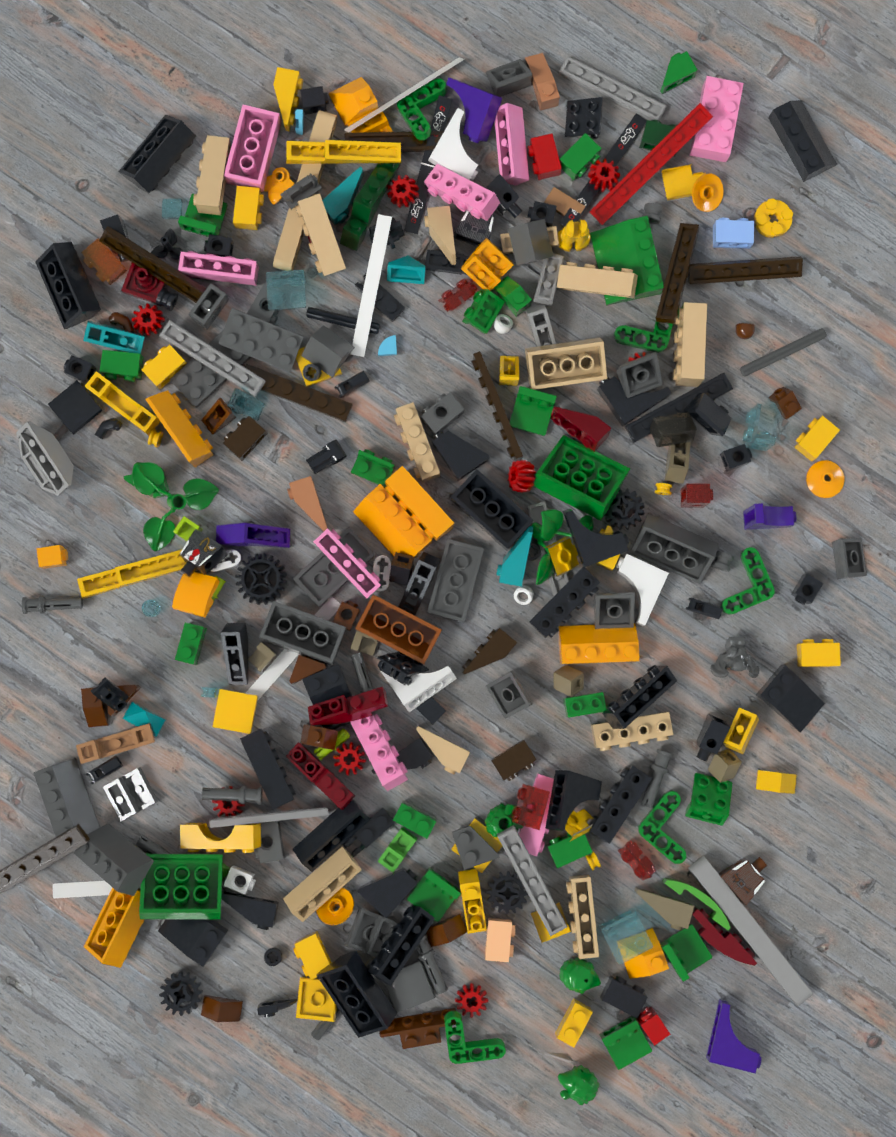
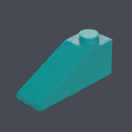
(341, 198)
(113, 337)
(515, 561)

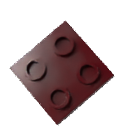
(142, 284)

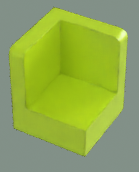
(185, 528)

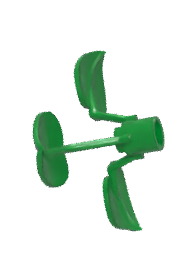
(198, 496)
(551, 522)

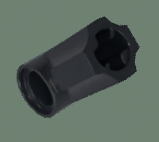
(331, 454)

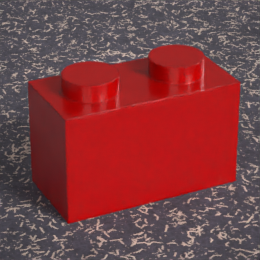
(545, 156)
(652, 1025)

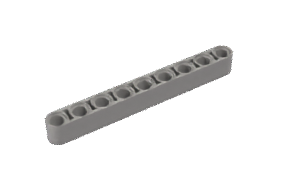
(750, 931)

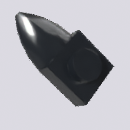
(270, 1008)

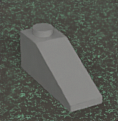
(540, 325)

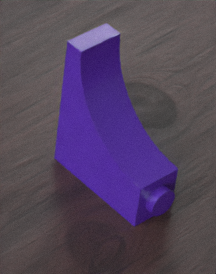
(479, 109)
(768, 517)
(252, 535)
(726, 1048)

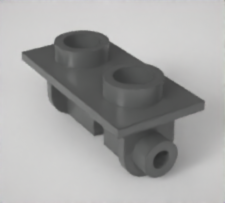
(301, 190)

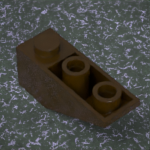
(495, 649)

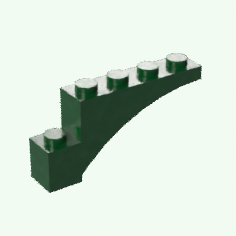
(367, 204)

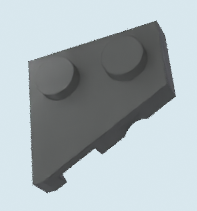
(472, 847)

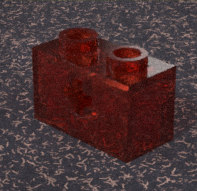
(696, 495)
(532, 816)

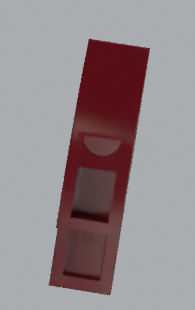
(348, 709)
(320, 776)
(727, 943)

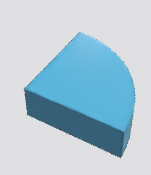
(299, 116)
(388, 347)

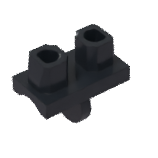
(394, 233)
(110, 695)

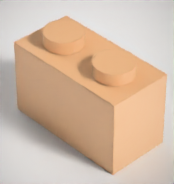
(499, 939)

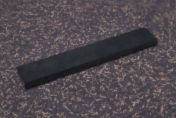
(641, 427)

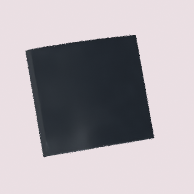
(75, 407)

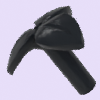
(168, 241)

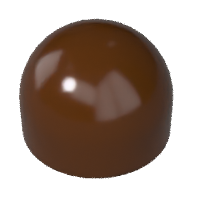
(745, 330)

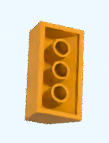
(180, 428)
(419, 503)
(391, 523)
(589, 645)
(115, 928)

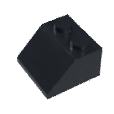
(709, 414)

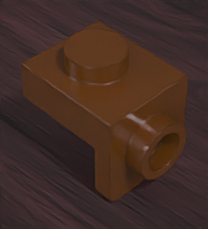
(786, 402)

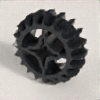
(267, 572)

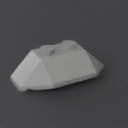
(45, 458)

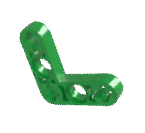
(416, 104)
(663, 335)
(756, 590)
(657, 824)
(461, 1046)

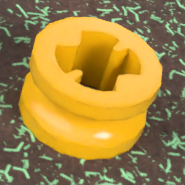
(155, 438)
(663, 489)
(592, 861)

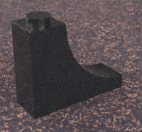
(630, 408)
(594, 546)
(567, 793)

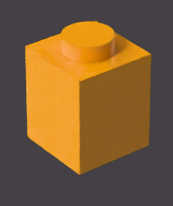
(52, 556)

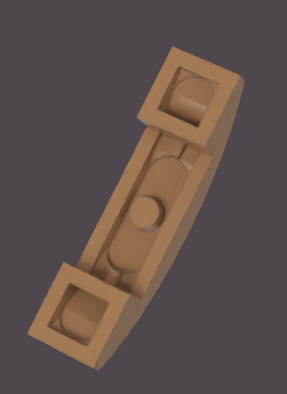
(115, 743)

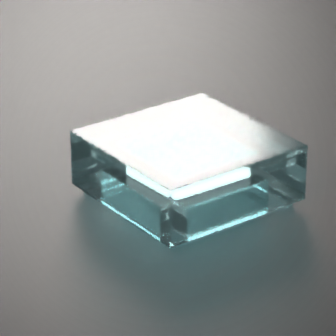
(171, 208)

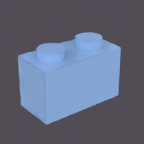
(733, 233)

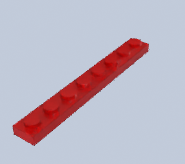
(651, 164)

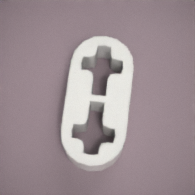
(228, 564)
(376, 569)

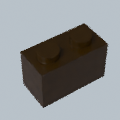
(245, 437)
(513, 760)

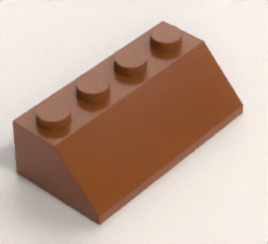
(398, 629)

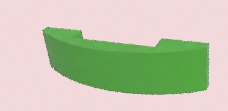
(717, 914)

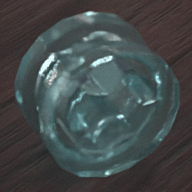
(148, 613)
(209, 692)

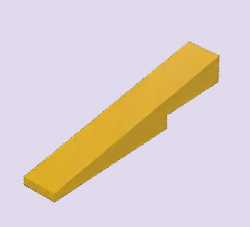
(342, 152)
(130, 574)

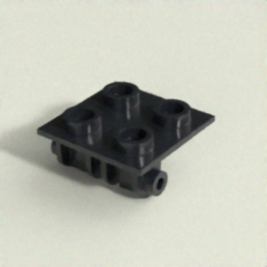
(584, 117)
(400, 667)

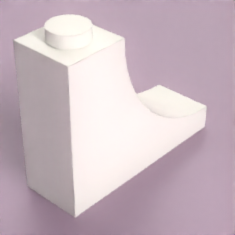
(450, 151)
(645, 580)
(422, 686)

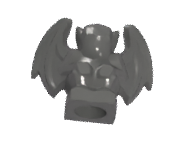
(735, 659)

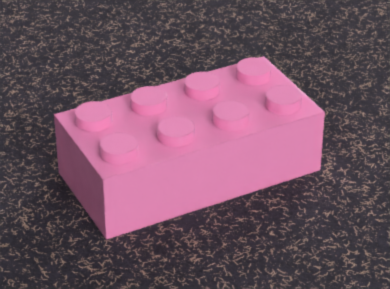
(722, 100)
(252, 147)

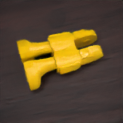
(574, 232)

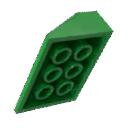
(629, 247)
(581, 477)
(182, 887)

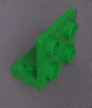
(202, 223)
(532, 411)
(709, 799)
(434, 894)
(685, 951)
(625, 1042)

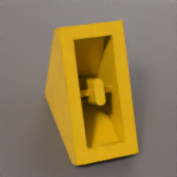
(509, 370)
(776, 781)

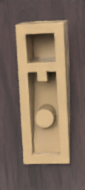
(441, 230)
(448, 754)

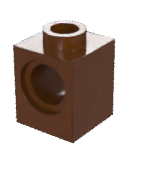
(346, 623)

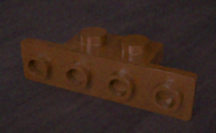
(418, 1029)

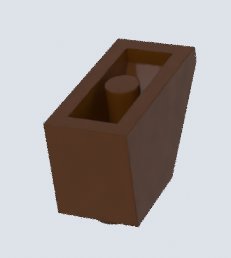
(94, 709)
(319, 737)

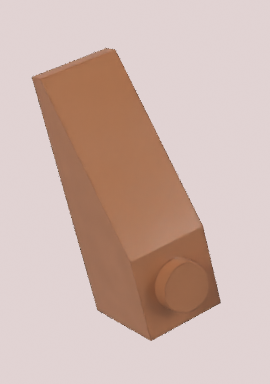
(543, 82)
(306, 497)

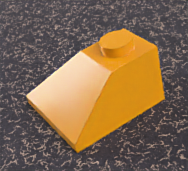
(353, 100)
(649, 962)

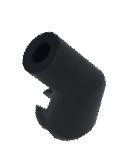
(106, 425)

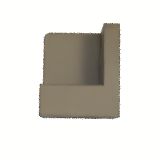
(364, 643)
(262, 657)
(568, 680)
(724, 765)

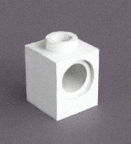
(231, 882)

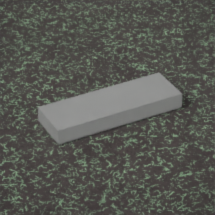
(548, 280)

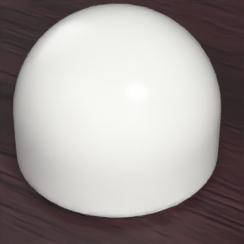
(500, 327)
(526, 589)

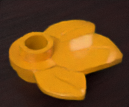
(276, 187)

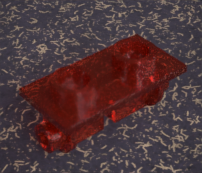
(463, 289)
(643, 867)

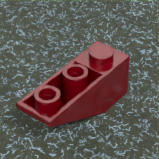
(584, 427)

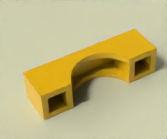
(122, 403)
(198, 836)

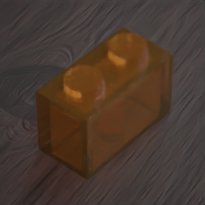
(104, 261)

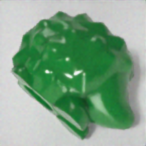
(500, 819)
(578, 975)
(579, 1084)

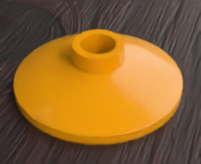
(713, 192)
(817, 483)
(327, 911)

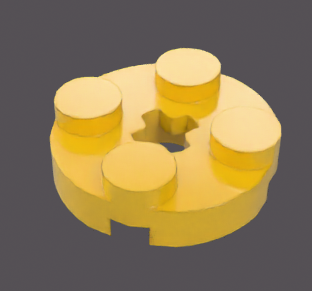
(782, 213)

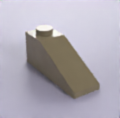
(677, 462)
(672, 910)

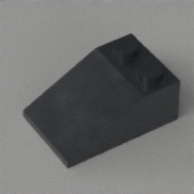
(326, 686)
(790, 698)
(194, 937)

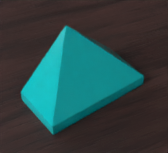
(406, 271)
(140, 716)

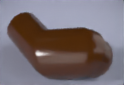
(118, 318)

